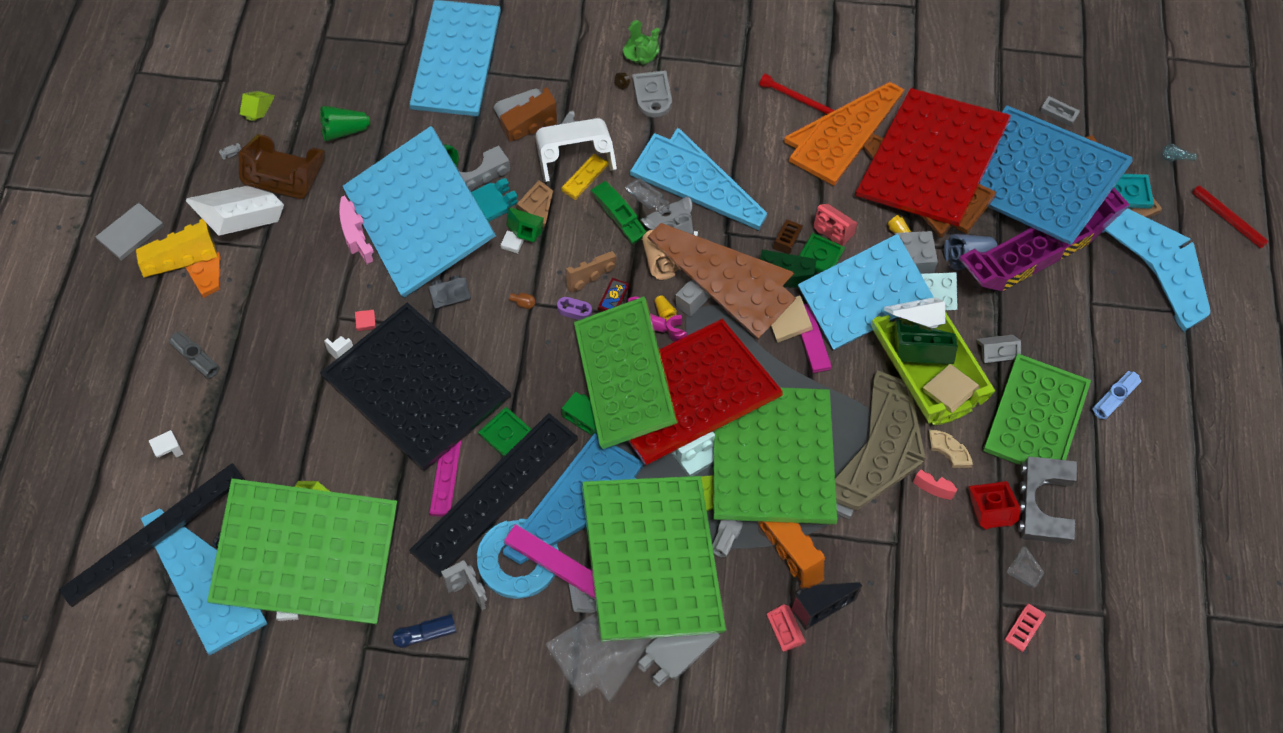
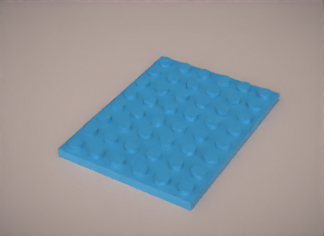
(1050, 176)

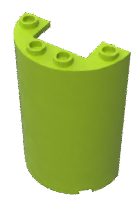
(918, 374)

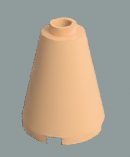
(659, 264)

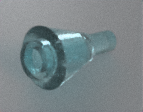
(1174, 152)

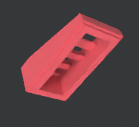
(1030, 615)

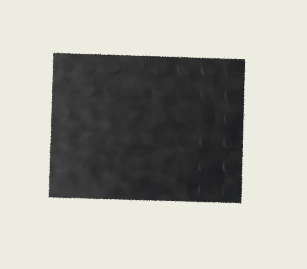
(415, 386)

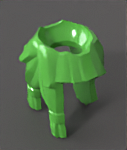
(646, 46)

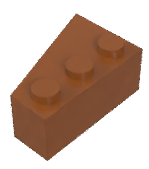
(529, 117)

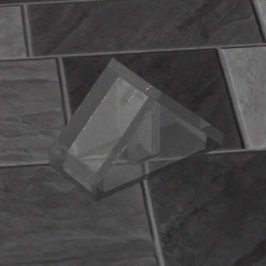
(1026, 568)

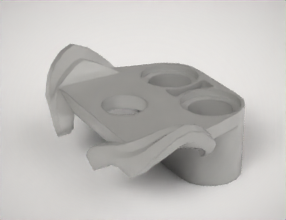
(679, 218)

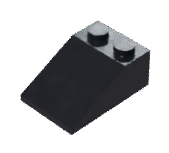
(821, 601)

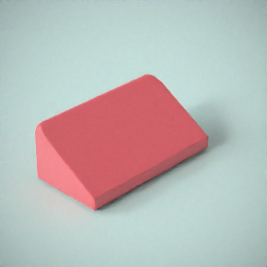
(785, 627)

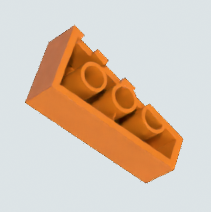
(797, 549)

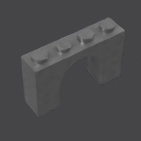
(1034, 523)

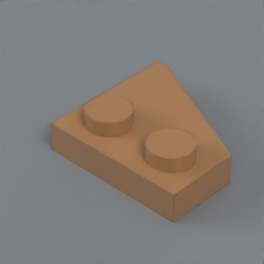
(537, 201)

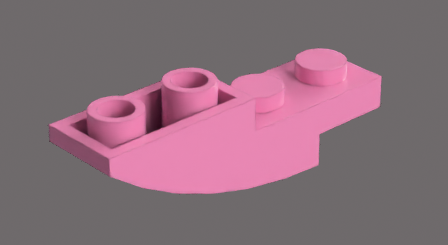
(353, 230)

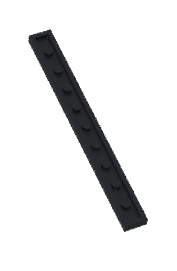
(149, 536)

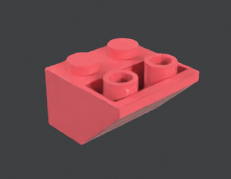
(834, 224)

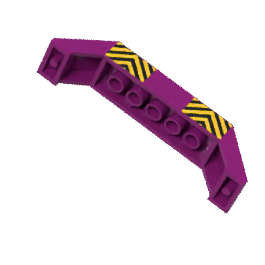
(1036, 250)

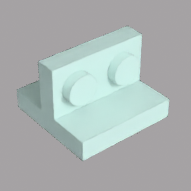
(696, 455)

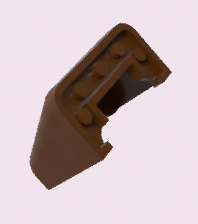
(278, 171)

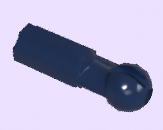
(424, 632)

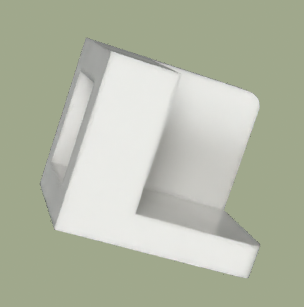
(338, 347)
(164, 444)

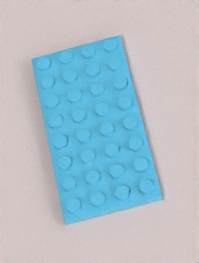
(455, 58)

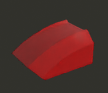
(994, 504)

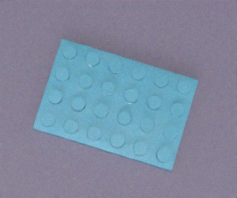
(859, 288)

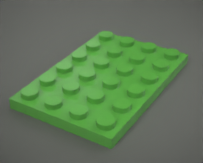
(1037, 412)

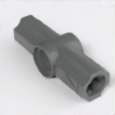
(200, 361)

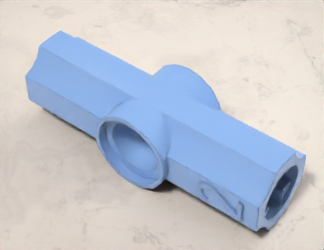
(1110, 401)

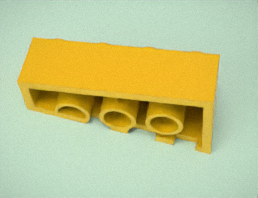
(177, 250)

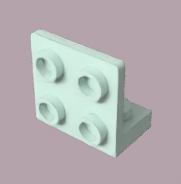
(943, 287)

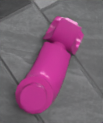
(661, 325)

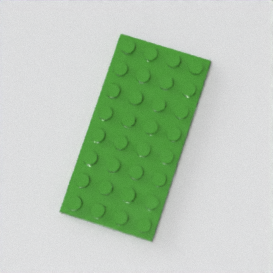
(624, 373)

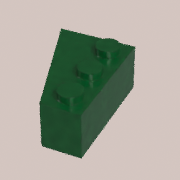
(801, 266)
(923, 345)

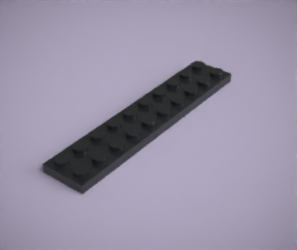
(493, 495)

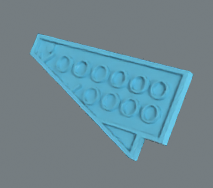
(688, 172)
(191, 569)

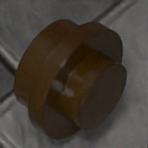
(622, 80)

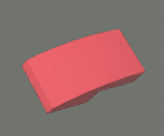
(942, 488)

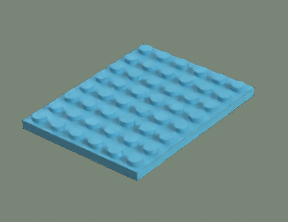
(418, 211)

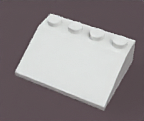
(237, 209)

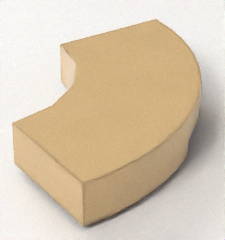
(951, 448)

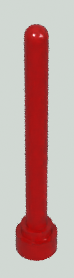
(767, 82)

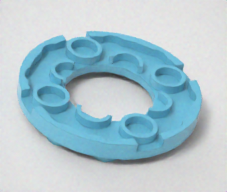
(493, 575)

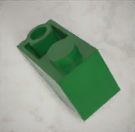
(524, 224)

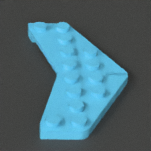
(1174, 267)

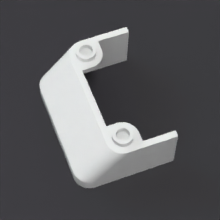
(553, 136)

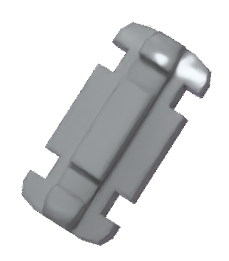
(230, 151)

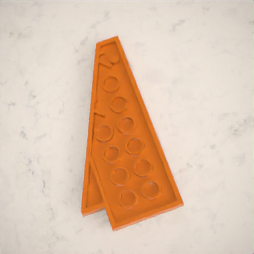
(837, 138)

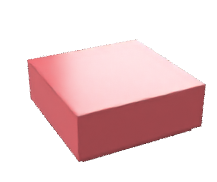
(365, 320)

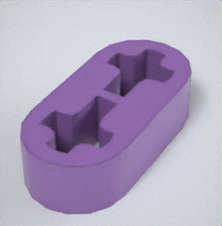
(574, 309)

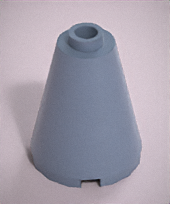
(960, 244)

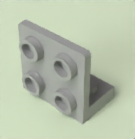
(461, 574)

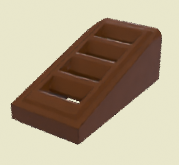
(784, 246)

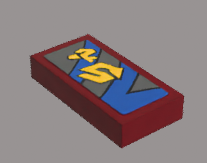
(614, 294)

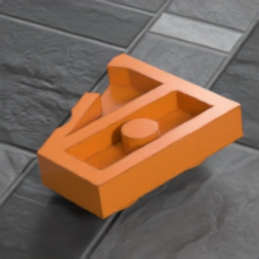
(206, 275)

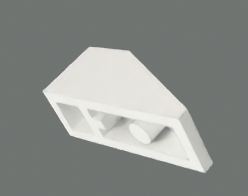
(925, 312)

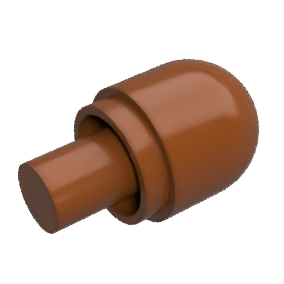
(523, 300)

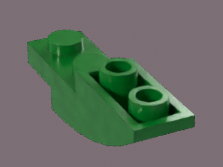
(619, 210)

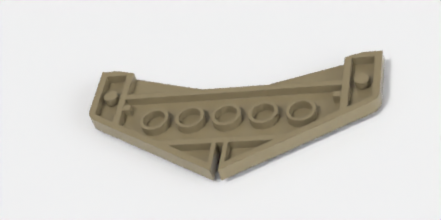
(892, 447)

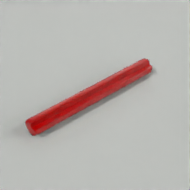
(1230, 216)

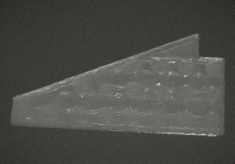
(595, 663)

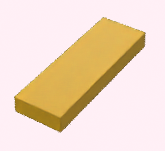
(584, 176)

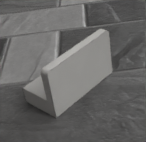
(999, 348)

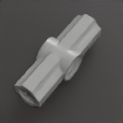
(727, 533)

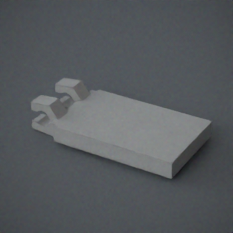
(675, 654)

